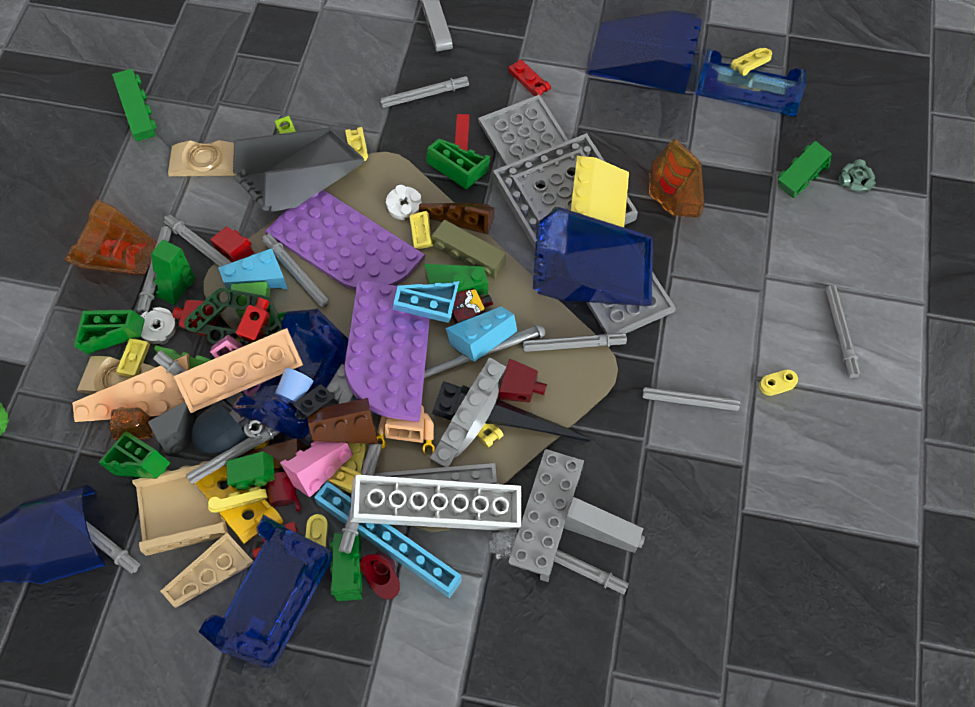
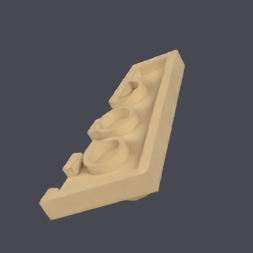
(209, 569)

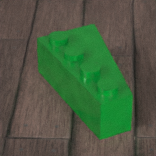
(134, 104)

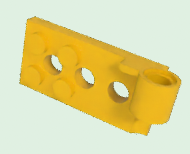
(233, 517)

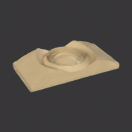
(201, 159)
(102, 374)

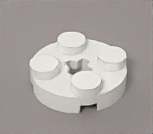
(400, 194)
(164, 332)

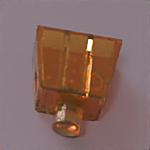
(131, 421)

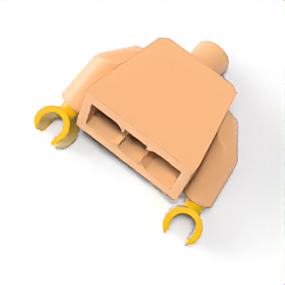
(407, 430)

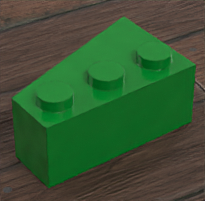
(804, 169)
(346, 570)

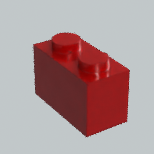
(232, 244)

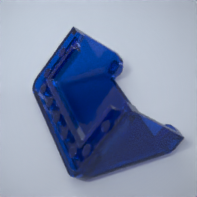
(322, 353)
(270, 596)

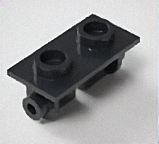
(312, 402)

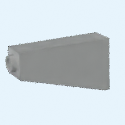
(603, 526)

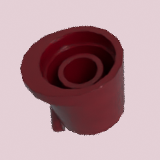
(282, 492)

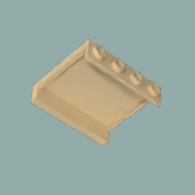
(175, 512)

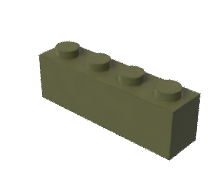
(468, 248)

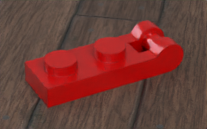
(528, 78)

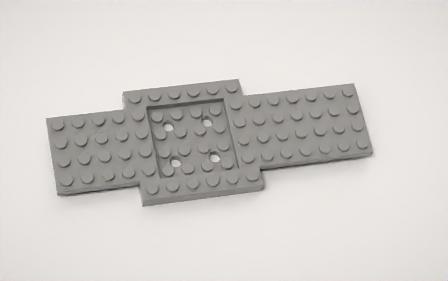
(540, 153)

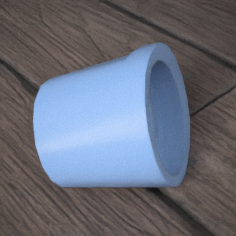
(293, 385)

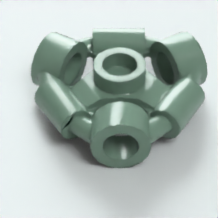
(858, 172)

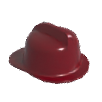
(381, 574)

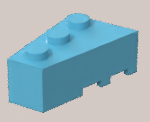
(252, 269)
(427, 301)
(482, 332)

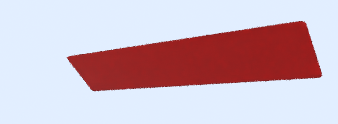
(462, 129)

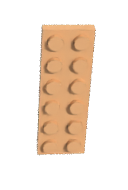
(238, 370)

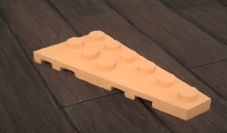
(151, 391)

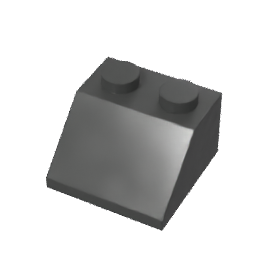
(173, 428)

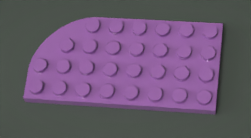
(344, 243)
(386, 353)

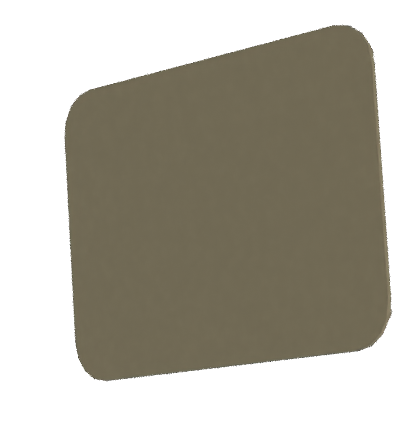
(573, 376)

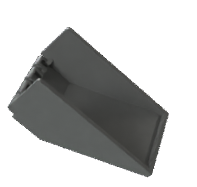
(291, 166)

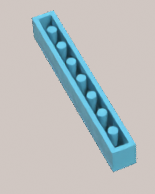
(392, 543)

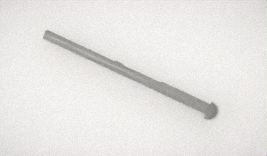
(514, 339)

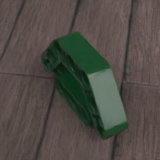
(219, 307)

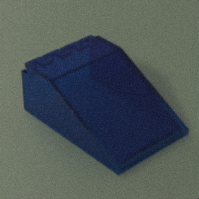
(648, 49)
(592, 260)

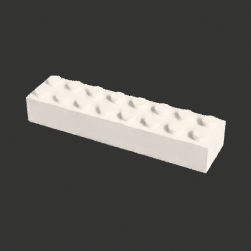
(435, 503)

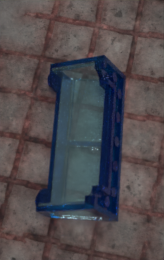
(755, 89)

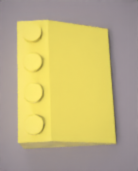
(600, 190)

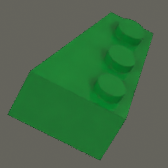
(457, 164)
(172, 272)
(468, 276)
(106, 329)
(134, 459)

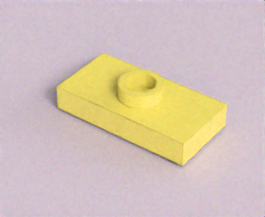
(421, 230)

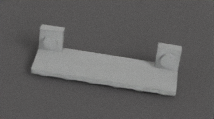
(546, 513)

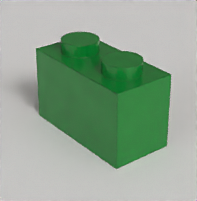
(250, 471)

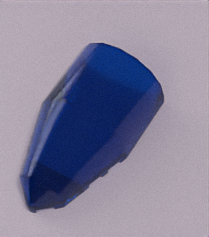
(47, 539)

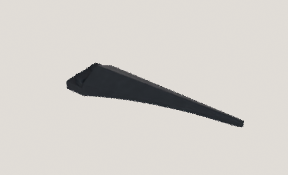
(502, 414)

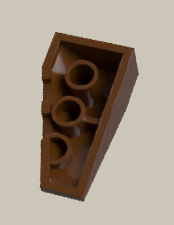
(465, 215)

